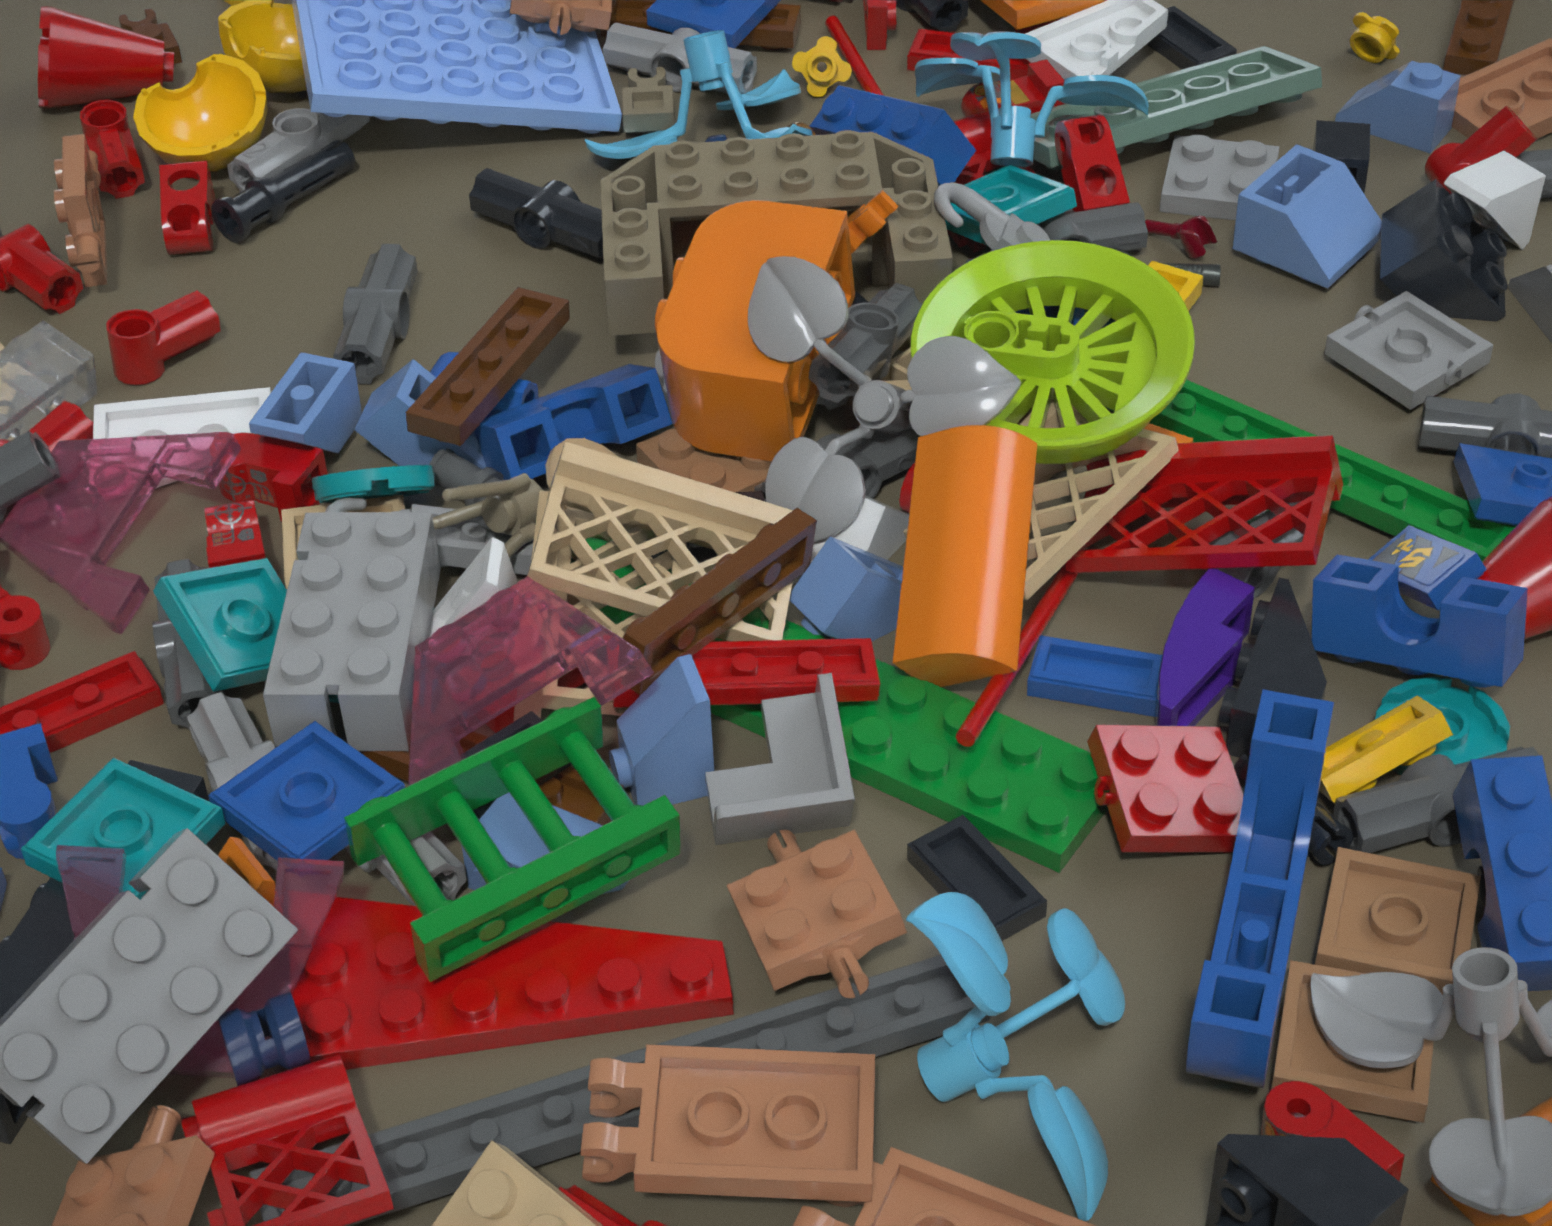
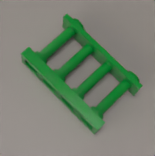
(526, 896)

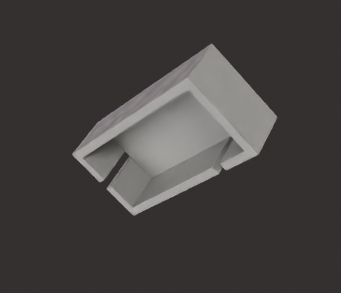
(353, 626)
(135, 993)

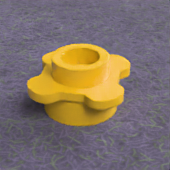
(1374, 38)
(824, 52)

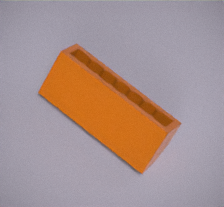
(965, 555)

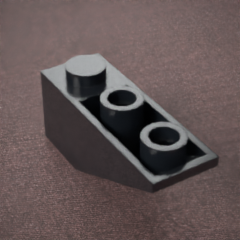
(1278, 662)

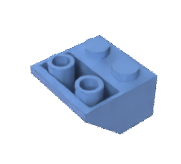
(1306, 217)

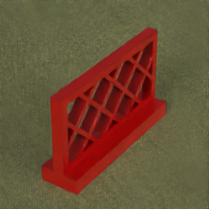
(1204, 479)

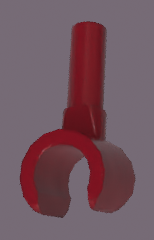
(1192, 233)

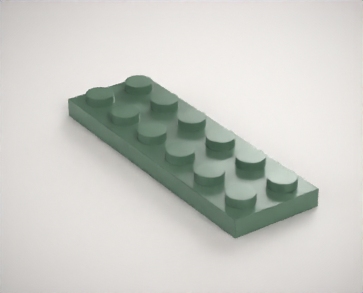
(1193, 99)

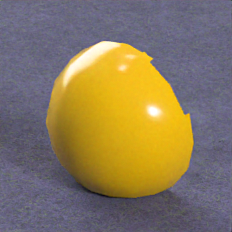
(267, 41)
(206, 119)

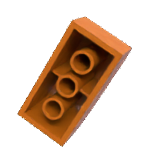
(716, 379)

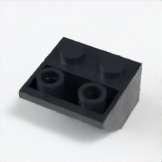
(1443, 255)
(1300, 1184)

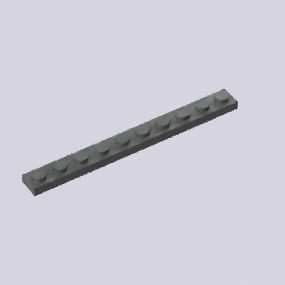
(548, 1116)

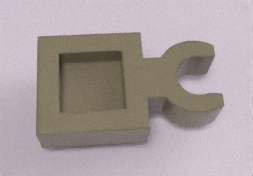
(647, 103)

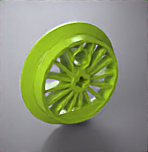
(1125, 366)

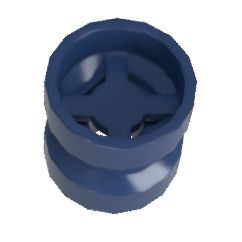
(246, 1043)

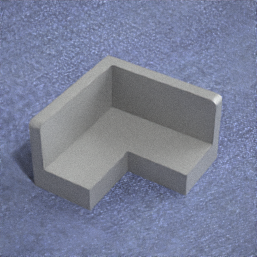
(803, 784)

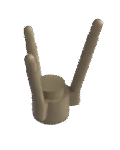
(507, 509)

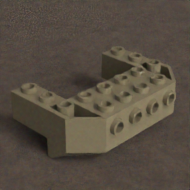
(672, 188)

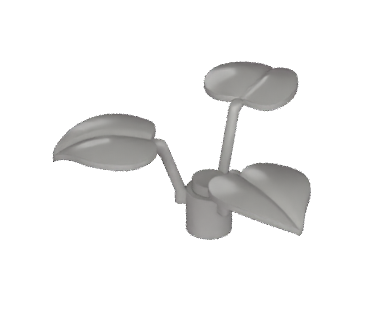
(949, 378)
(1383, 1024)

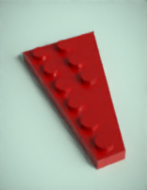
(557, 982)

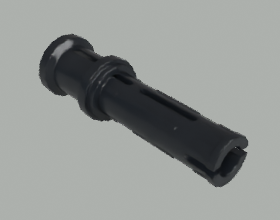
(268, 197)

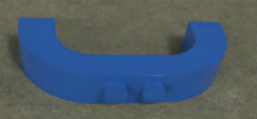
(1253, 940)

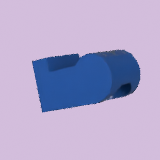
(24, 792)

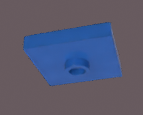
(732, 16)
(1503, 483)
(300, 793)

